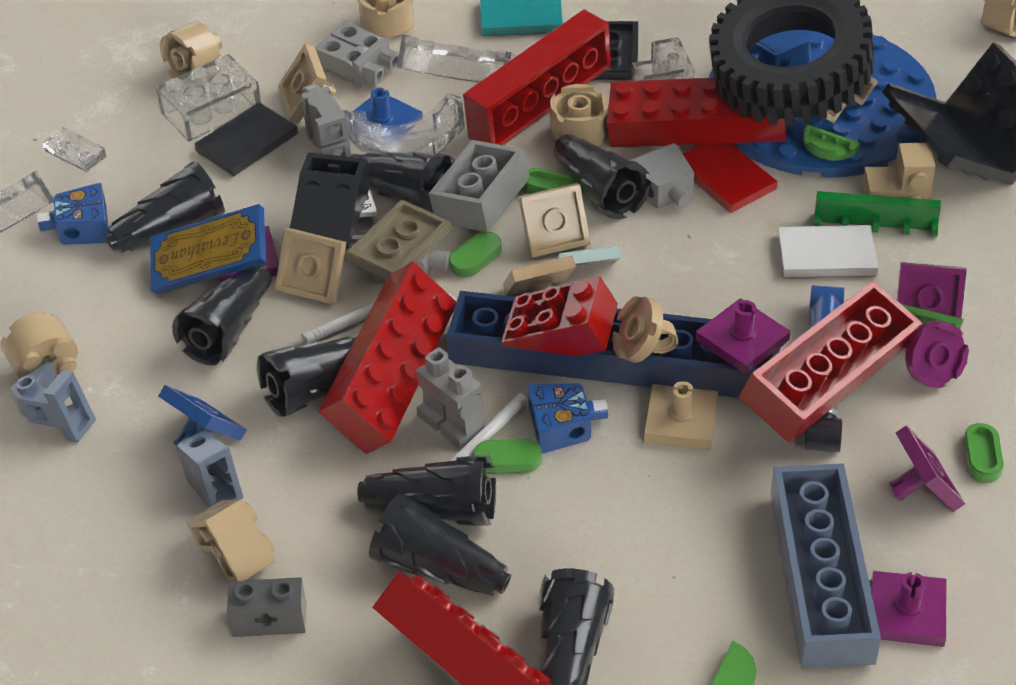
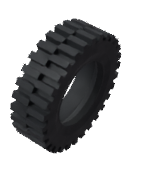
(797, 89)

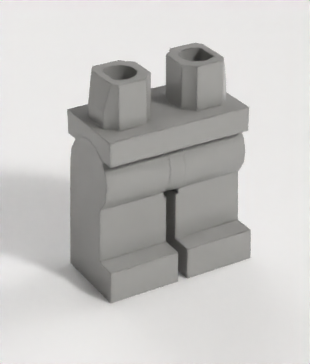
(357, 54)
(325, 121)
(450, 398)

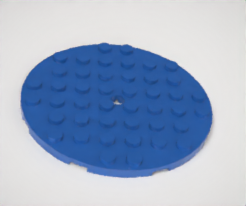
(870, 124)

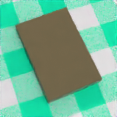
(398, 239)

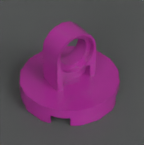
(936, 354)

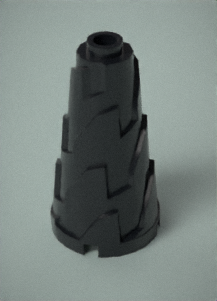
(406, 175)
(605, 177)
(177, 203)
(218, 317)
(300, 373)
(450, 488)
(425, 545)
(572, 623)

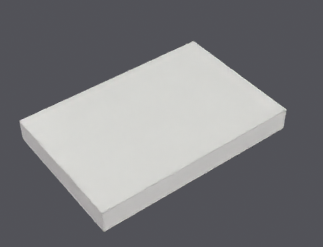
(827, 251)

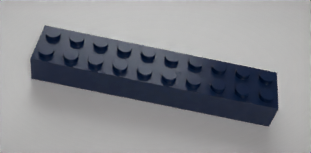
(482, 318)

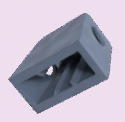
(207, 456)

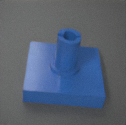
(387, 110)
(200, 415)

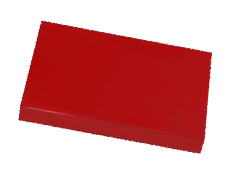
(729, 175)

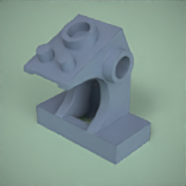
(43, 397)

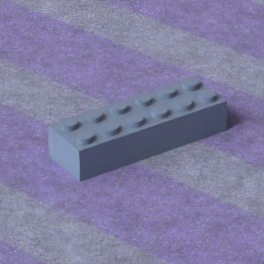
(824, 567)

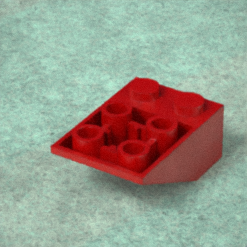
(563, 319)

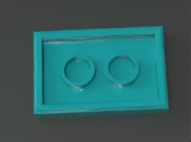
(520, 16)

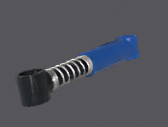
(827, 431)

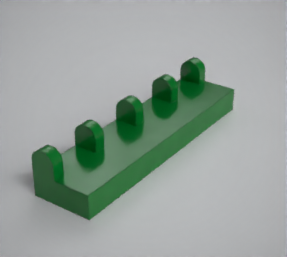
(877, 211)

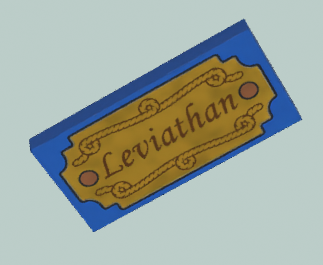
(207, 249)

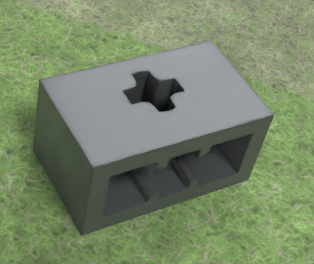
(266, 607)

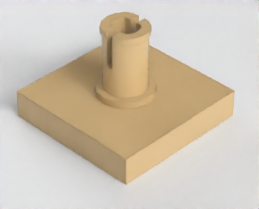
(303, 72)
(554, 220)
(310, 266)
(539, 275)
(681, 416)

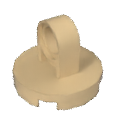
(641, 330)

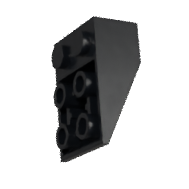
(330, 195)

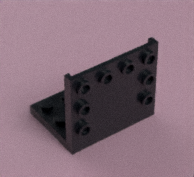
(975, 124)

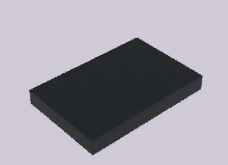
(623, 50)
(246, 138)

